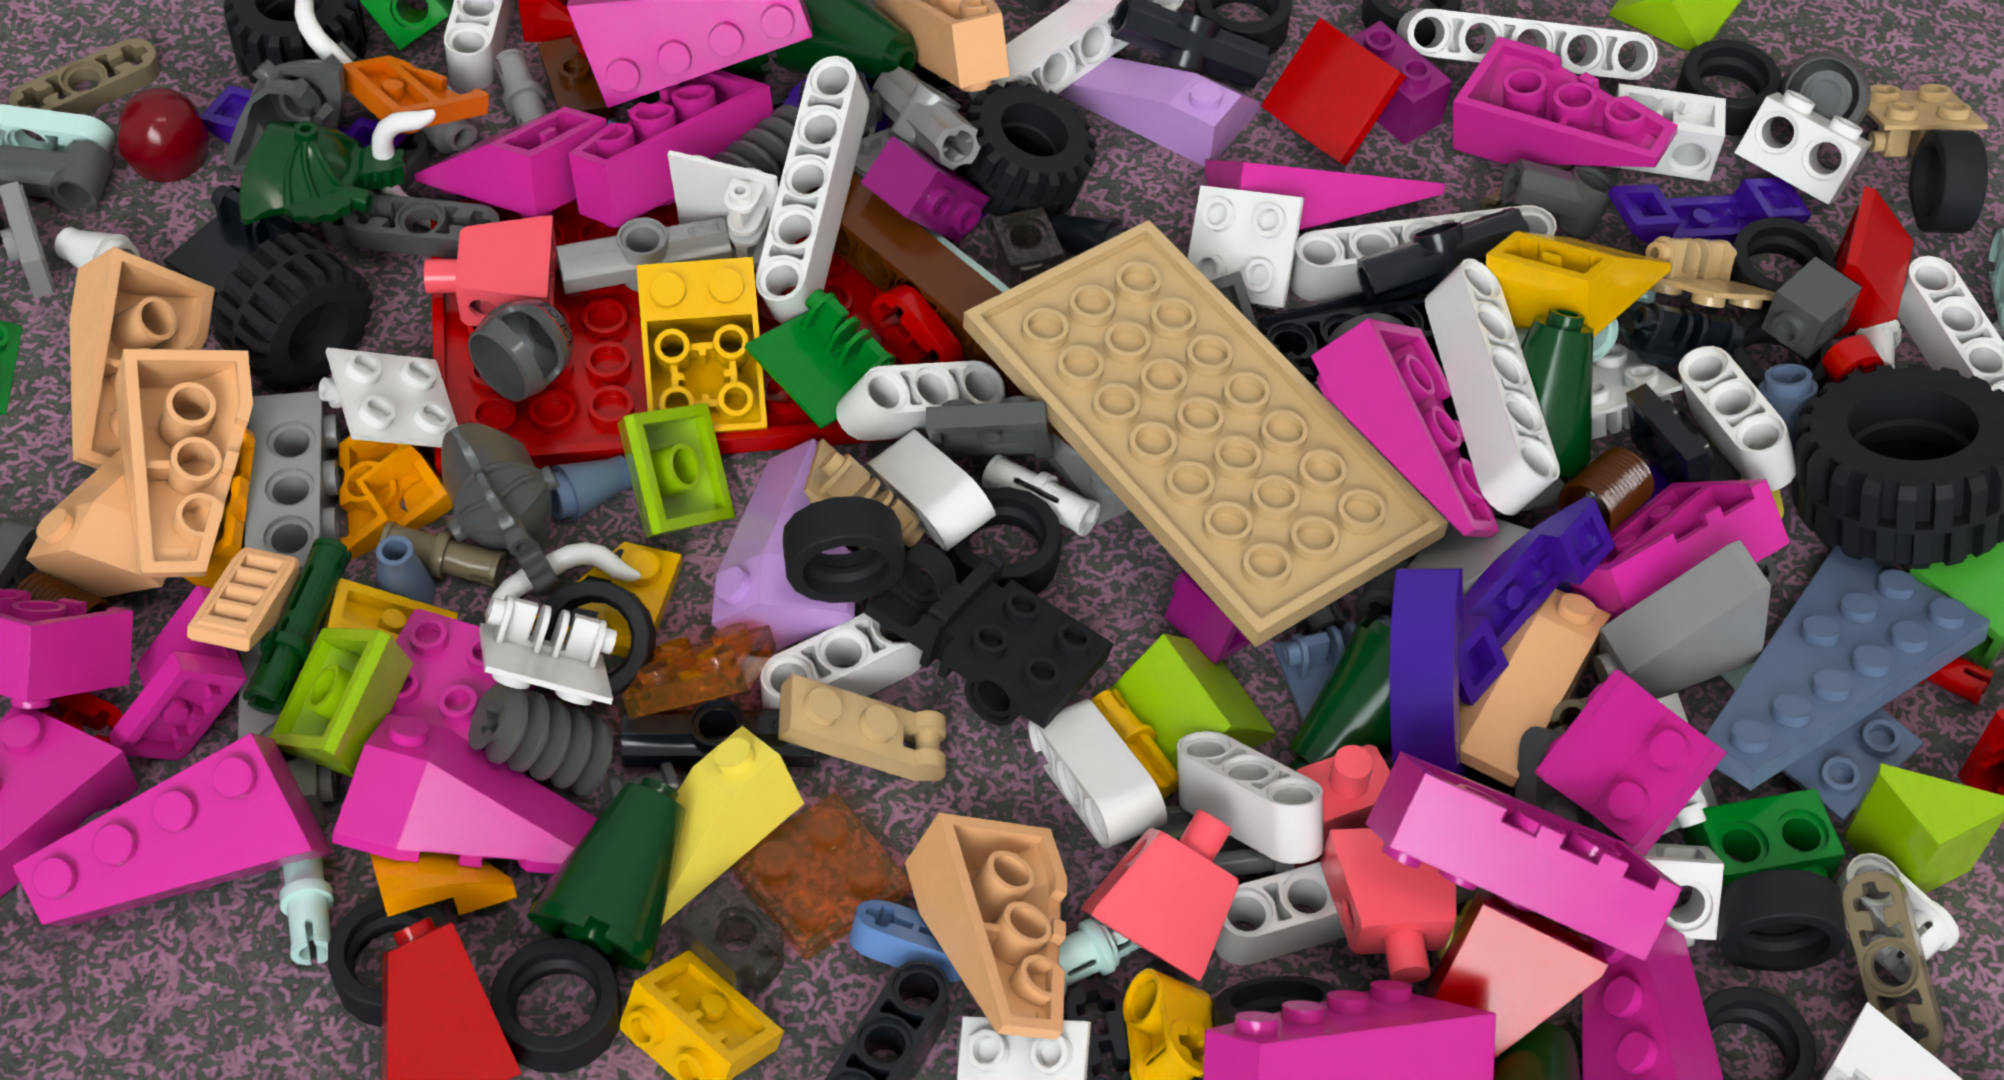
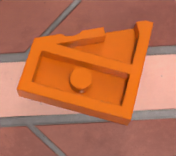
(394, 86)

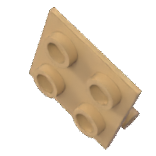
(1910, 114)
(1705, 271)
(843, 476)

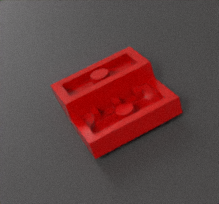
(1333, 91)

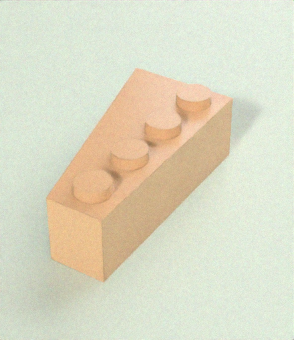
(954, 38)

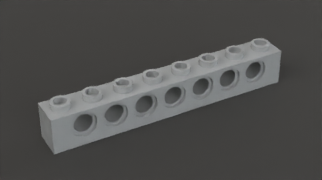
(284, 516)

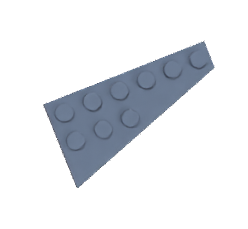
(1836, 658)

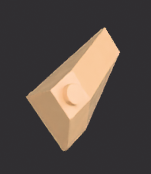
(117, 307)
(179, 449)
(92, 537)
(1543, 670)
(996, 912)

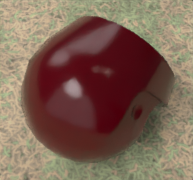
(162, 135)

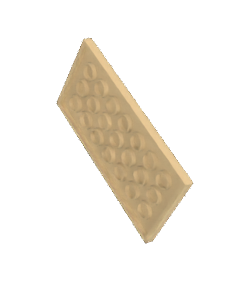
(1205, 431)

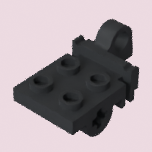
(1003, 641)

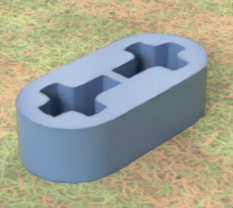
(896, 936)

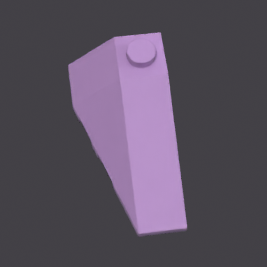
(1166, 106)
(752, 575)

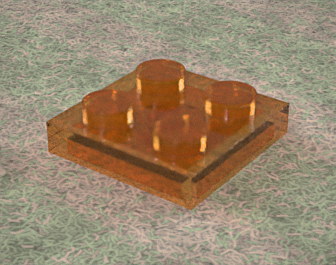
(700, 670)
(818, 873)

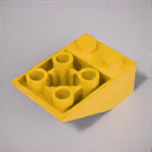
(1571, 275)
(695, 339)

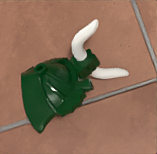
(323, 172)

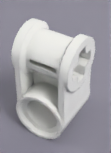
(1939, 937)

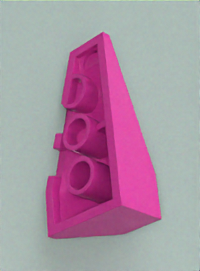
(1540, 112)
(1326, 194)
(1394, 395)
(438, 795)

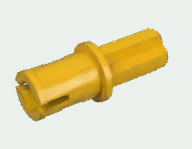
(1138, 739)

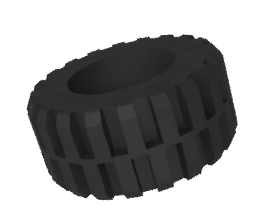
(1903, 466)

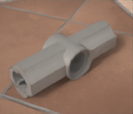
(927, 118)
(639, 242)

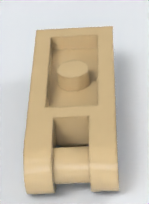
(862, 729)

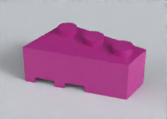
(1677, 533)

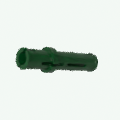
(290, 642)

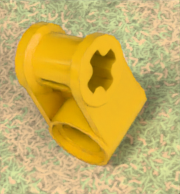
(1166, 1027)

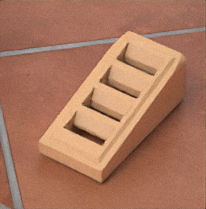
(245, 600)

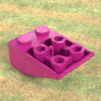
(520, 167)

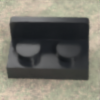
(1674, 441)

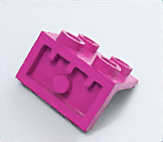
(445, 671)
(182, 692)
(1629, 761)

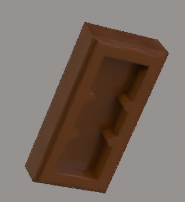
(571, 78)

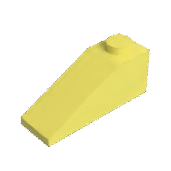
(730, 806)

